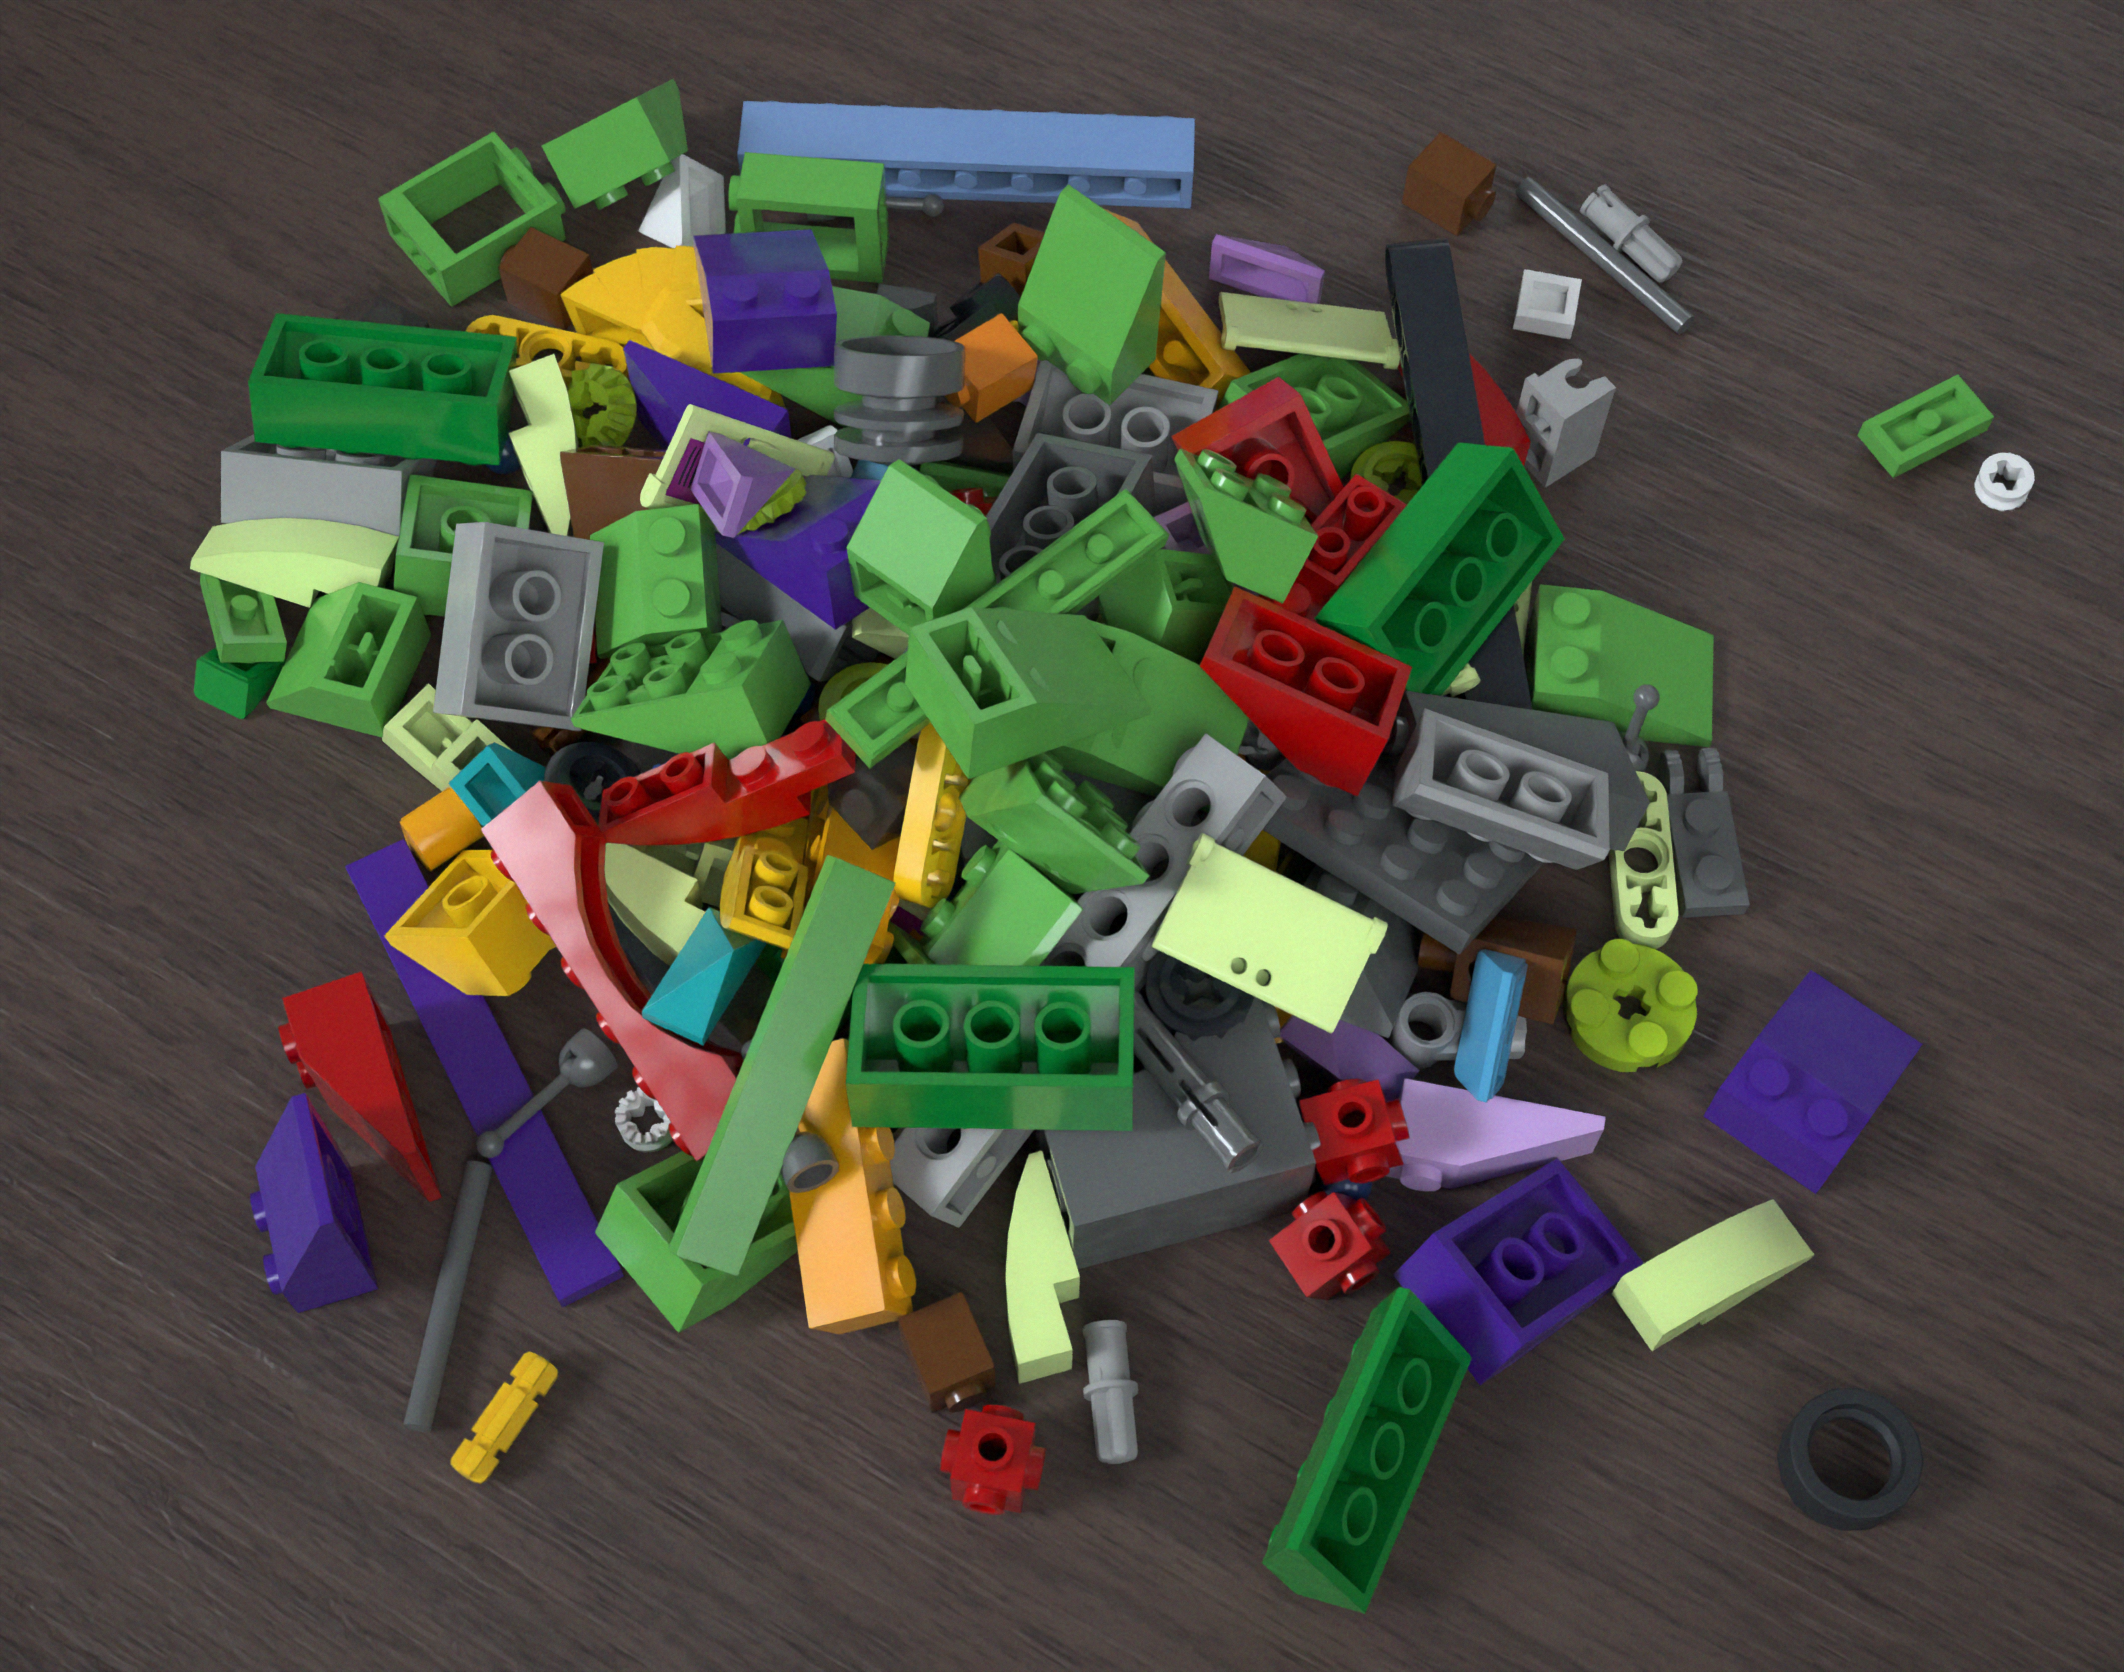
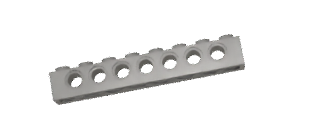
(1241, 806)

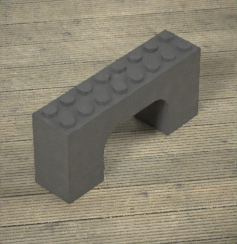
(1160, 1180)

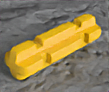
(504, 1417)

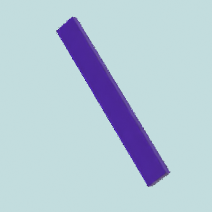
(491, 1092)

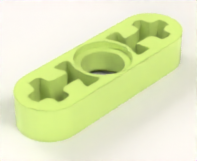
(1629, 884)

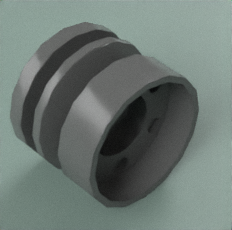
(898, 401)

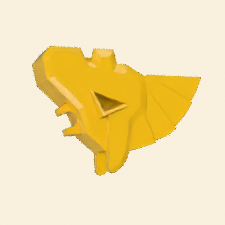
(655, 303)

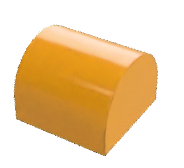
(440, 829)

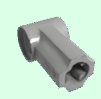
(1446, 1020)

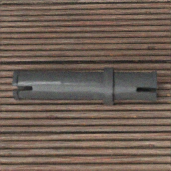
(1231, 1137)

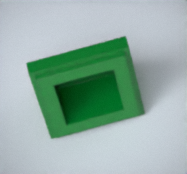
(233, 685)

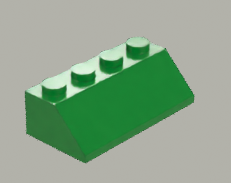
(383, 389)
(1448, 566)
(992, 1047)
(1368, 1455)

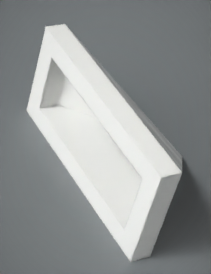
(686, 205)

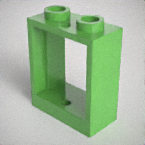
(452, 184)
(824, 189)

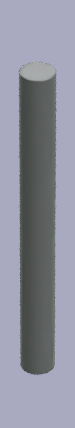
(1605, 255)
(448, 1297)

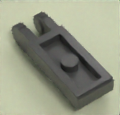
(1703, 839)

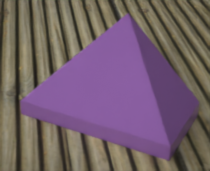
(1265, 270)
(735, 482)
(1349, 1054)

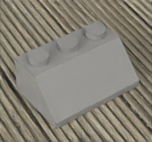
(1136, 421)
(316, 484)
(518, 625)
(1504, 791)

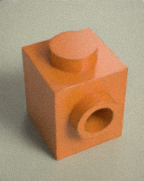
(997, 368)

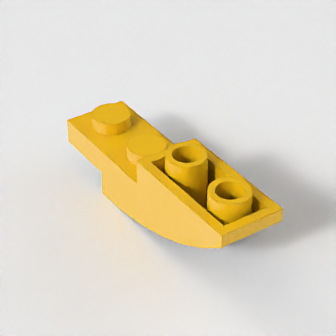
(766, 884)

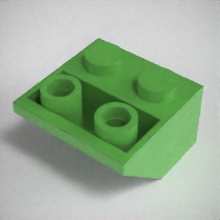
(1247, 523)
(919, 550)
(1170, 601)
(353, 658)

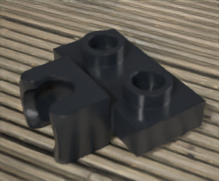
(980, 306)

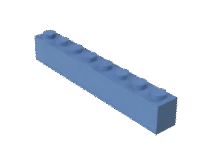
(988, 151)

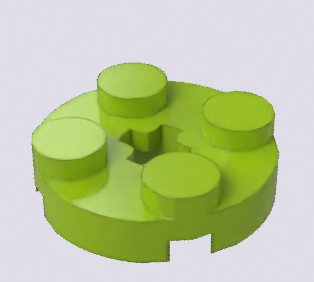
(1635, 971)

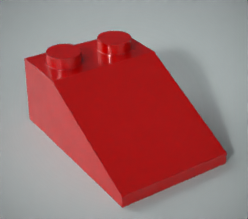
(1271, 436)
(1307, 688)
(351, 1057)

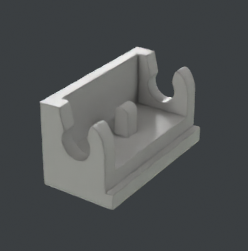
(1562, 420)

